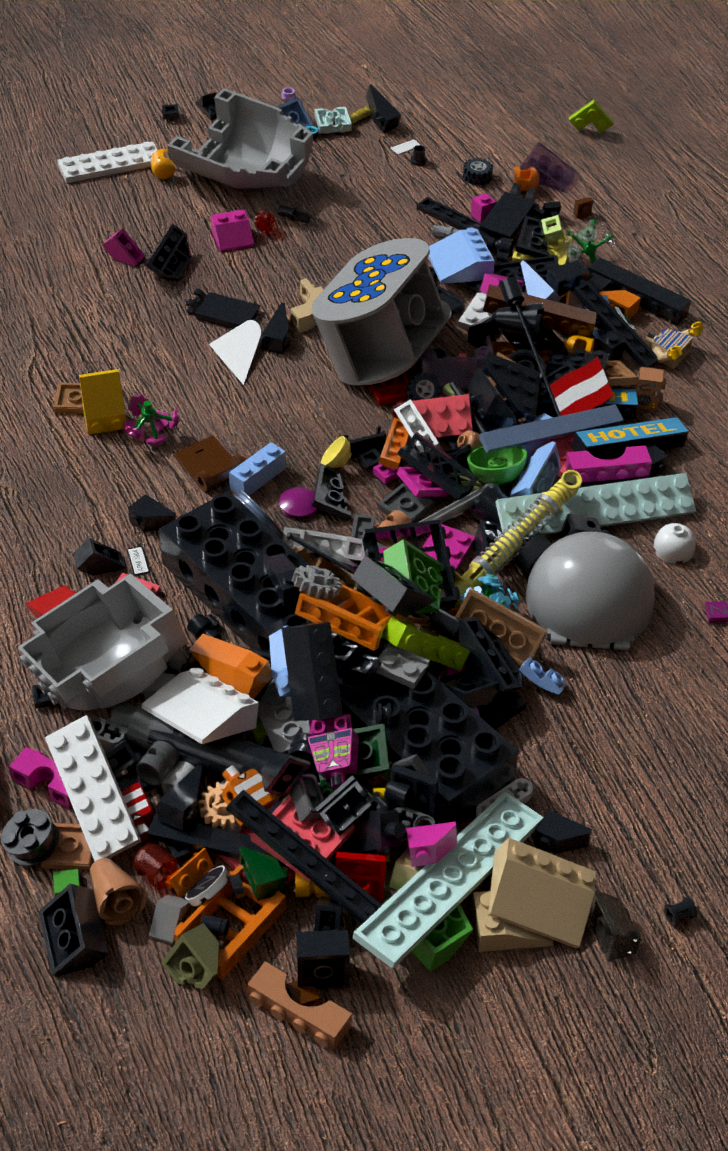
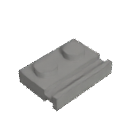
(402, 665)

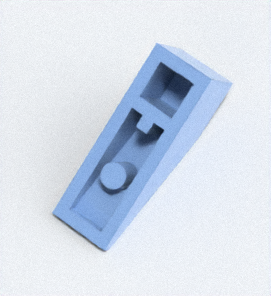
(536, 285)
(278, 664)

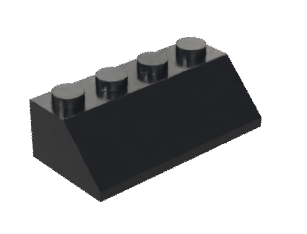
(312, 671)

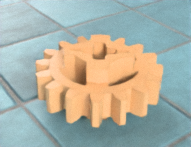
(217, 814)

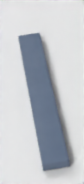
(550, 428)

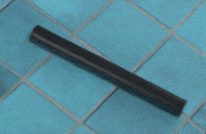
(475, 418)

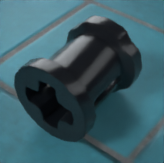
(680, 911)

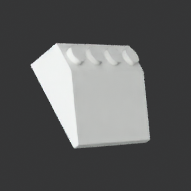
(203, 706)

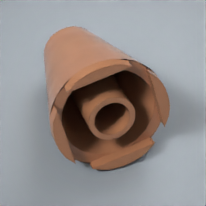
(116, 892)

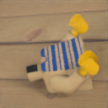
(673, 346)

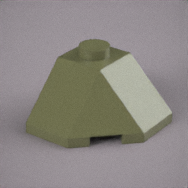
(193, 958)

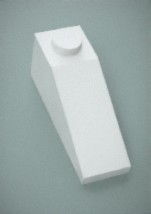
(415, 423)

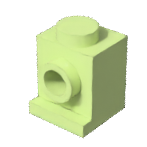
(555, 232)

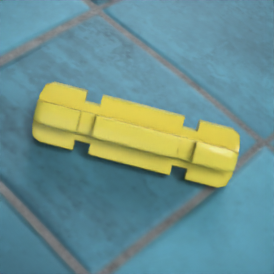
(360, 114)

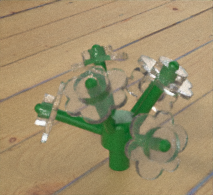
(585, 239)

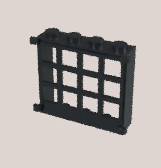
(442, 551)

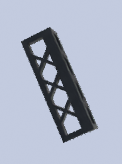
(434, 472)

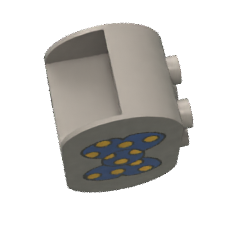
(380, 312)

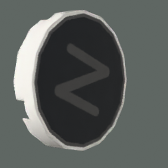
(207, 885)

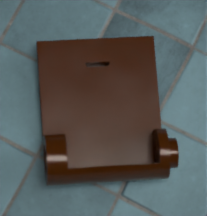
(208, 462)

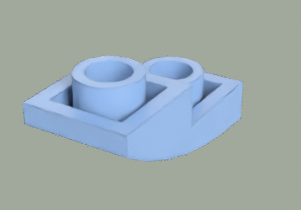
(549, 681)

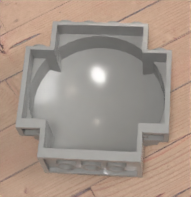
(108, 634)

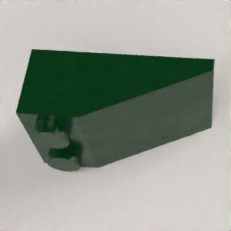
(372, 753)

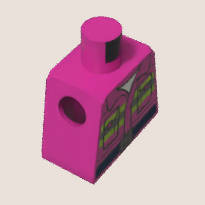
(335, 754)

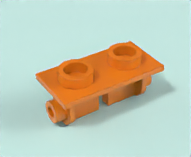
(191, 872)

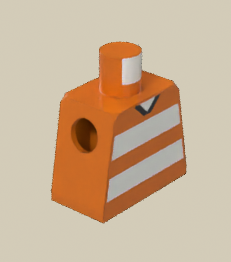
(250, 782)

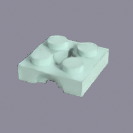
(325, 120)

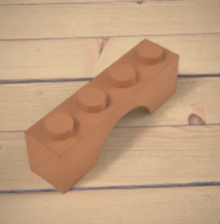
(324, 1022)

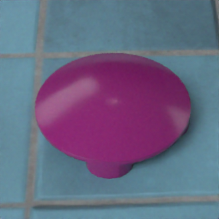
(297, 503)

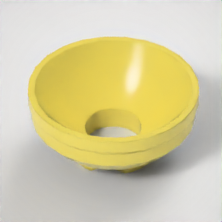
(337, 453)

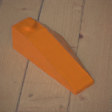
(232, 664)

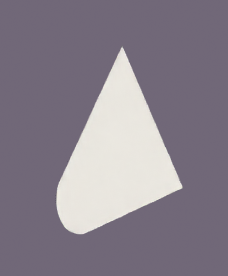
(238, 348)

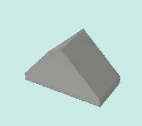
(167, 916)

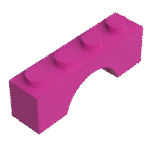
(632, 464)

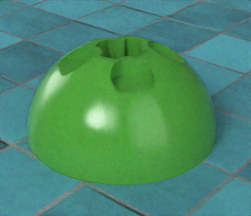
(498, 466)

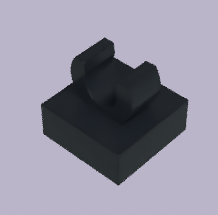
(551, 209)

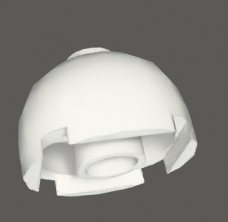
(675, 543)

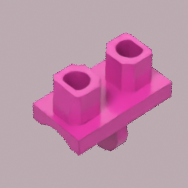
(330, 725)

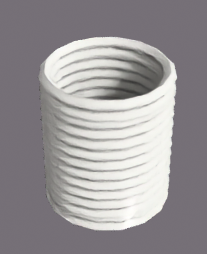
(180, 770)

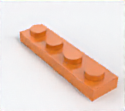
(395, 440)

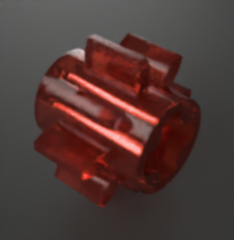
(264, 221)

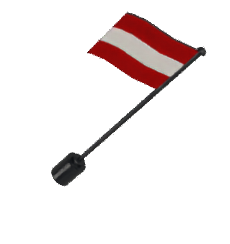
(575, 391)

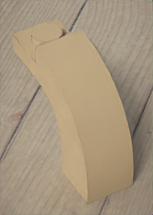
(302, 316)

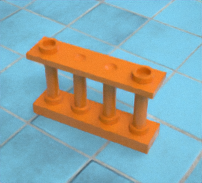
(349, 614)
(255, 924)

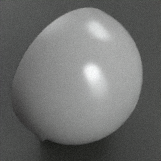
(591, 591)

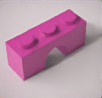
(34, 767)

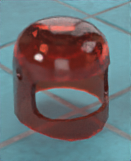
(151, 859)

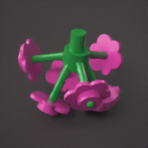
(157, 420)

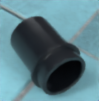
(216, 925)

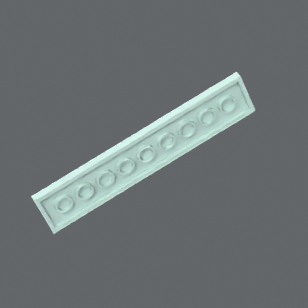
(610, 503)
(442, 886)

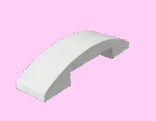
(346, 546)

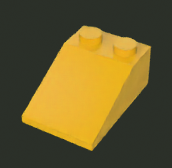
(102, 401)

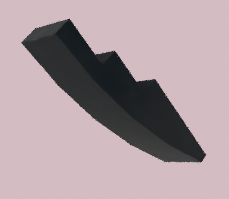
(352, 661)

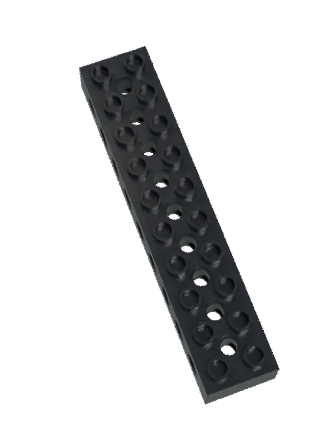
(220, 561)

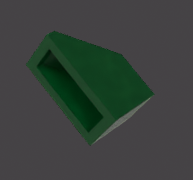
(262, 873)

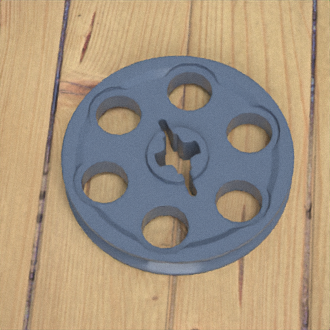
(258, 512)

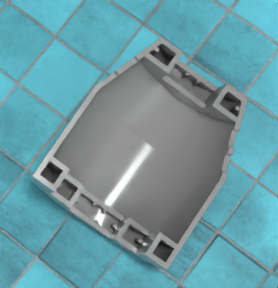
(247, 145)

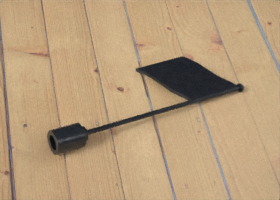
(440, 621)

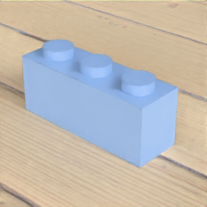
(258, 469)

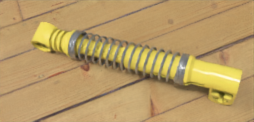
(547, 505)

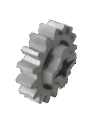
(317, 582)

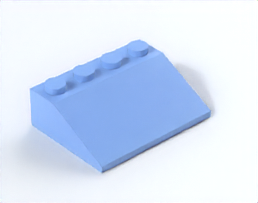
(461, 257)

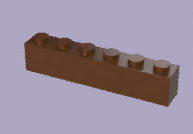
(556, 315)

